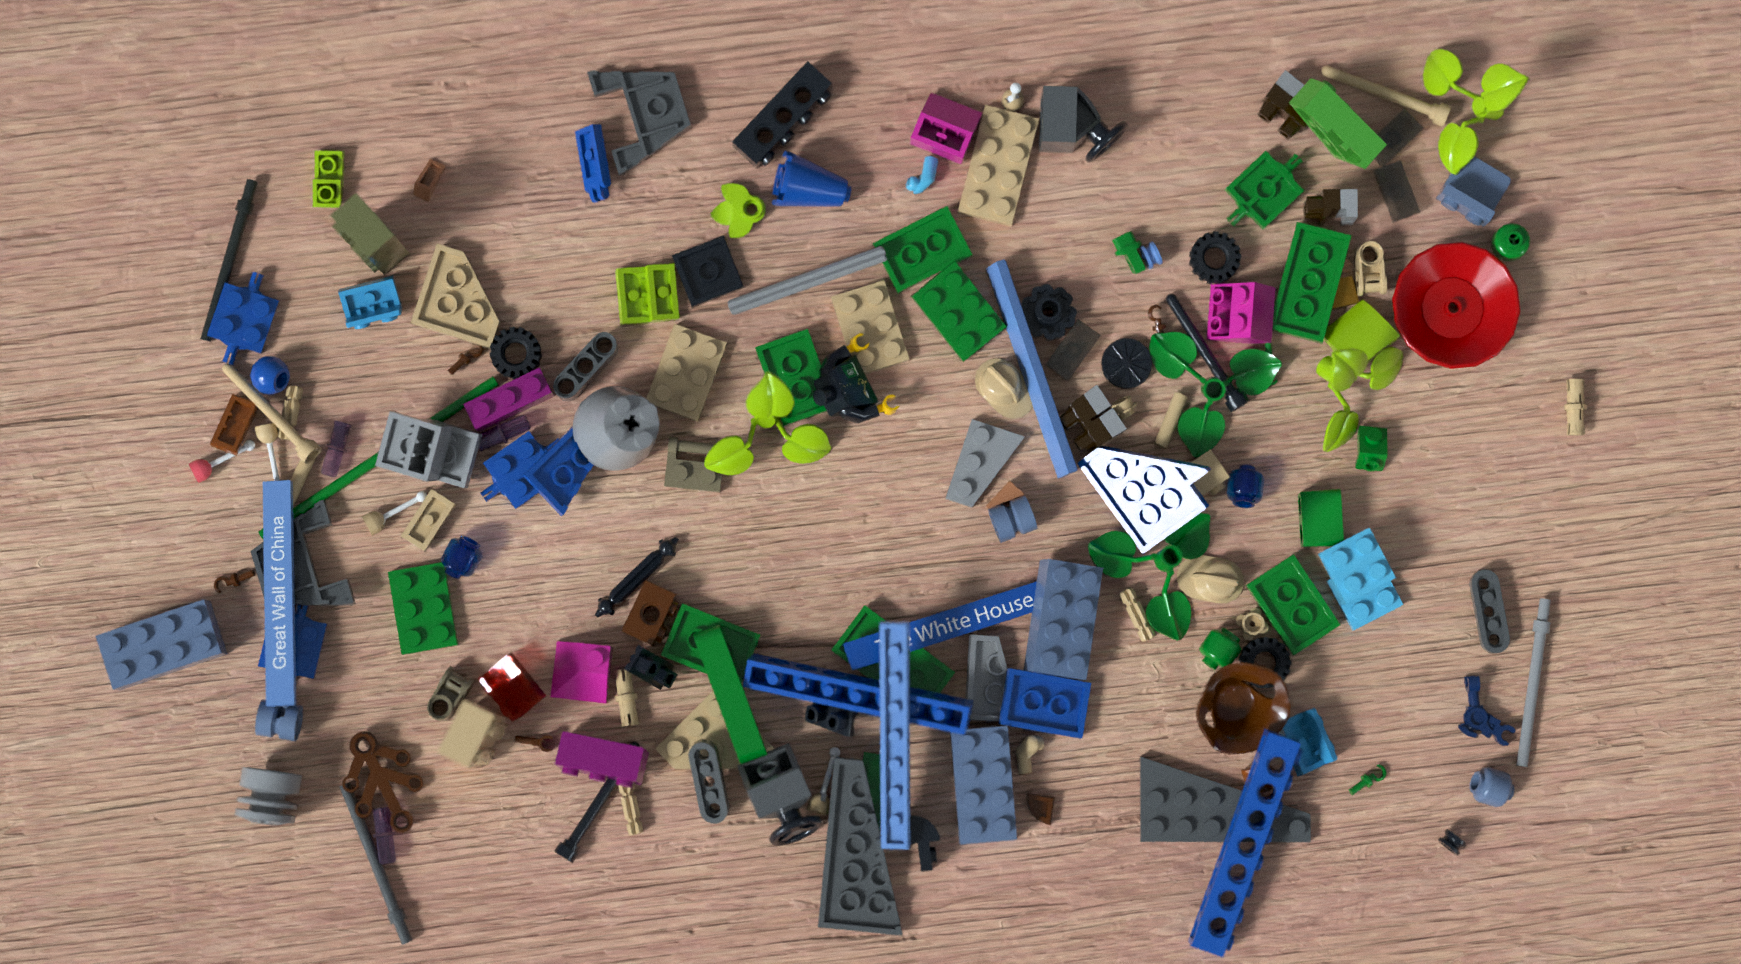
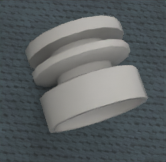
(268, 795)

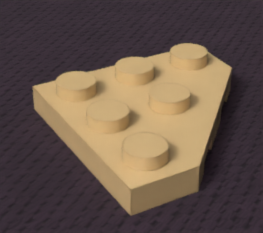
(455, 300)
(702, 723)

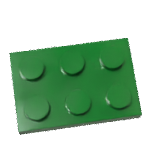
(923, 249)
(958, 311)
(797, 365)
(1293, 605)
(423, 608)
(683, 649)

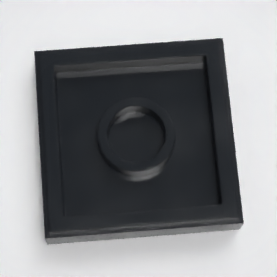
(707, 271)

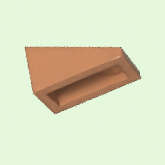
(428, 180)
(1006, 494)

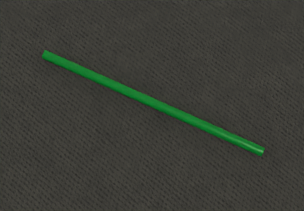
(369, 463)

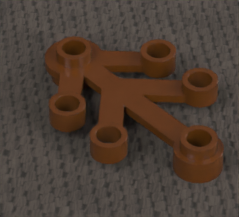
(379, 777)

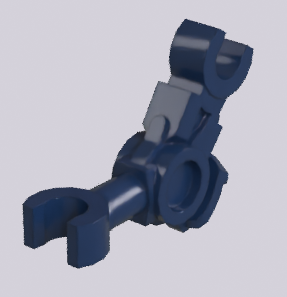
(1477, 718)

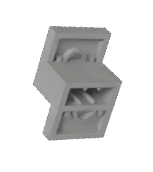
(428, 449)

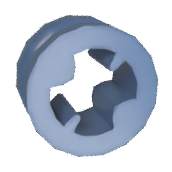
(1151, 255)

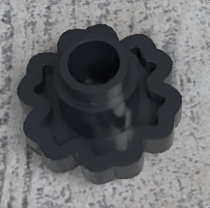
(1059, 302)

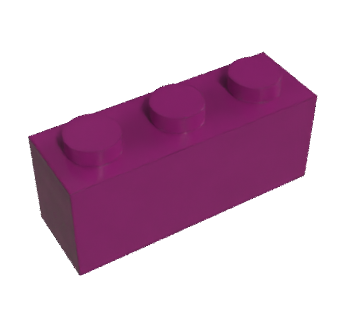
(508, 400)
(601, 759)

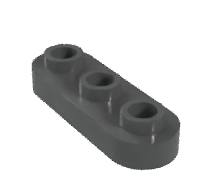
(1491, 598)
(709, 792)

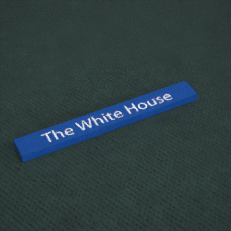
(949, 624)

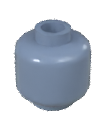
(1491, 787)

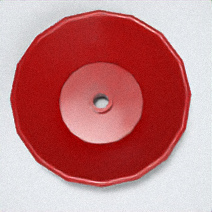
(1484, 301)

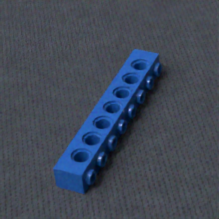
(852, 692)
(1221, 940)

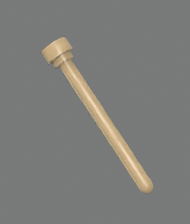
(1436, 112)
(306, 449)

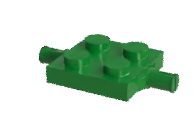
(1264, 190)

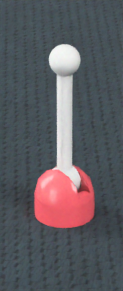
(202, 468)

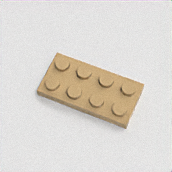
(998, 165)

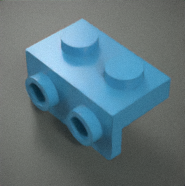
(370, 302)
(1316, 746)

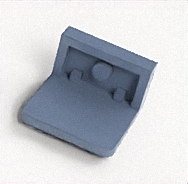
(1474, 191)

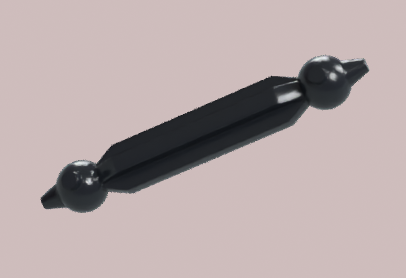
(636, 577)

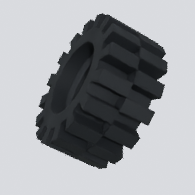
(1220, 241)
(510, 336)
(1272, 646)

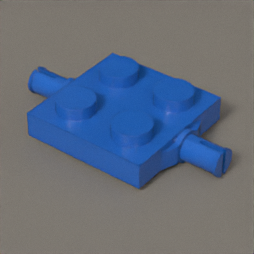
(242, 318)
(509, 466)
(308, 643)

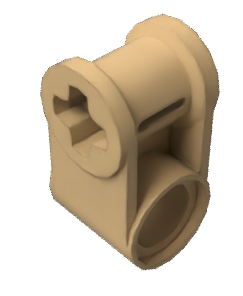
(1370, 271)

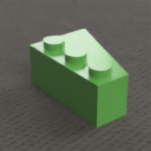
(1336, 124)

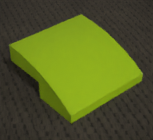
(647, 294)
(1361, 330)

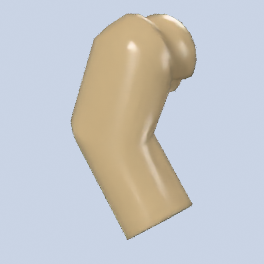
(1026, 750)

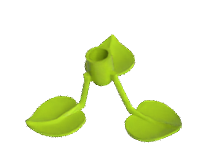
(1501, 87)
(1341, 372)
(767, 403)

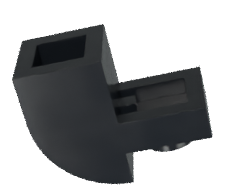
(922, 833)

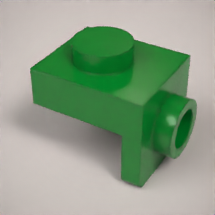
(1371, 448)

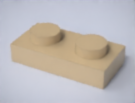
(428, 520)

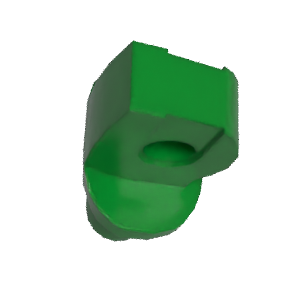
(1127, 246)

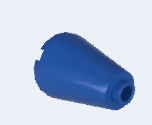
(808, 184)

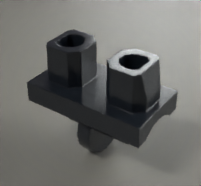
(651, 668)
(831, 718)

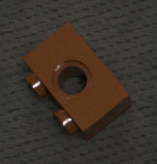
(650, 596)

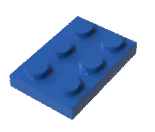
(1044, 703)

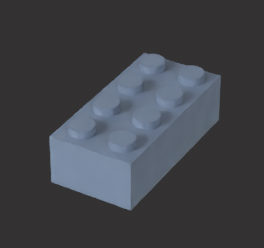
(1063, 619)
(161, 645)
(983, 785)

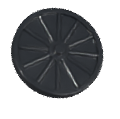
(1126, 363)

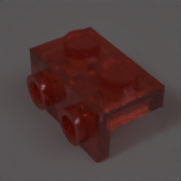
(512, 687)

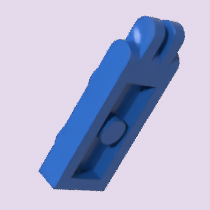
(593, 162)

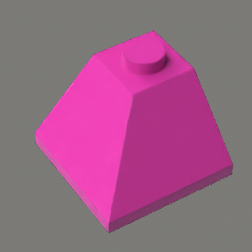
(581, 672)

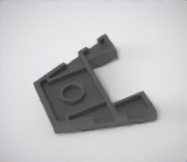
(654, 108)
(305, 578)

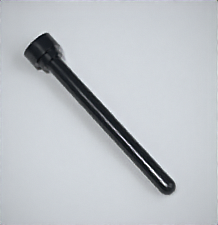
(1234, 397)
(569, 847)

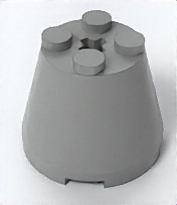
(603, 427)

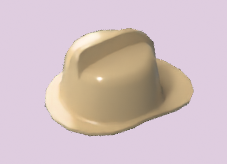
(1003, 388)
(1210, 579)

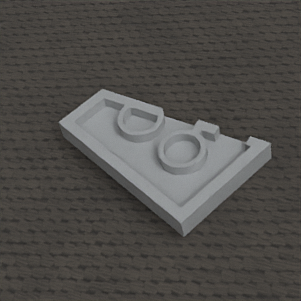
(980, 460)
(985, 677)

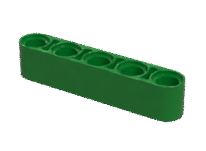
(730, 694)

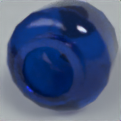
(1245, 486)
(461, 557)

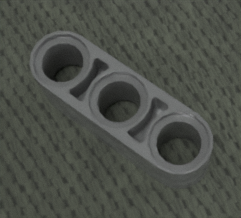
(591, 353)

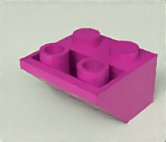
(945, 128)
(1241, 313)

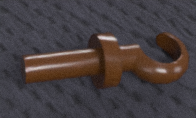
(1158, 323)
(464, 359)
(234, 579)

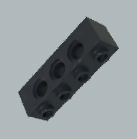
(807, 80)

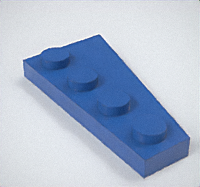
(559, 472)

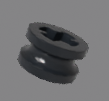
(1452, 842)

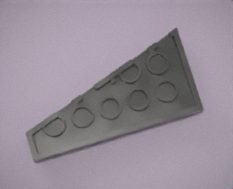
(1196, 809)
(855, 871)

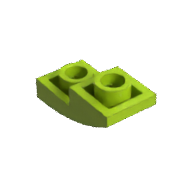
(328, 178)

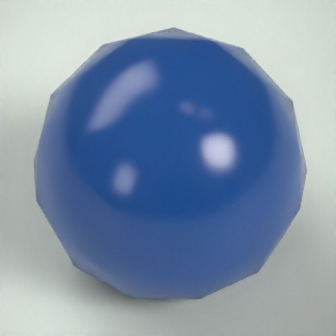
(270, 375)

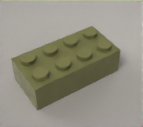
(368, 235)

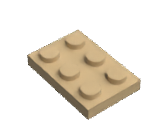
(871, 313)
(686, 372)

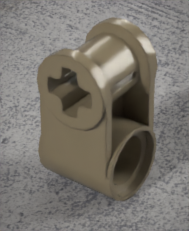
(450, 693)

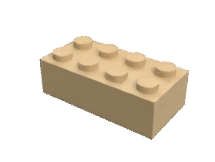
(473, 735)

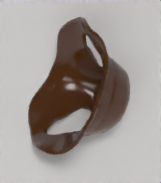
(1239, 709)

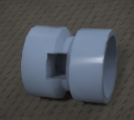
(1012, 519)
(284, 721)

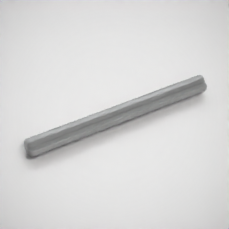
(807, 280)

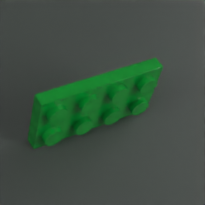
(1310, 282)
(925, 669)

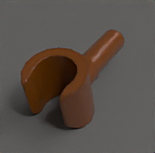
(533, 741)

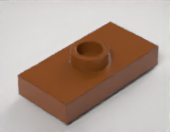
(234, 425)

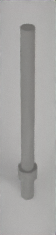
(1541, 628)

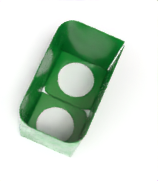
(1320, 518)

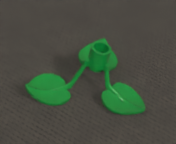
(1204, 428)
(1115, 554)

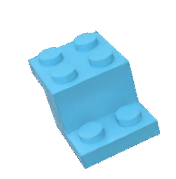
(1360, 579)

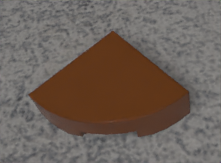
(1041, 807)

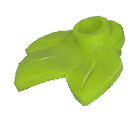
(734, 210)

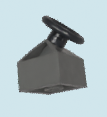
(1069, 119)
(779, 791)

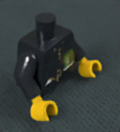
(845, 387)

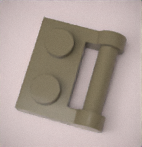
(690, 474)

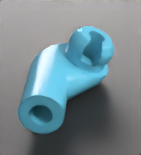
(927, 177)

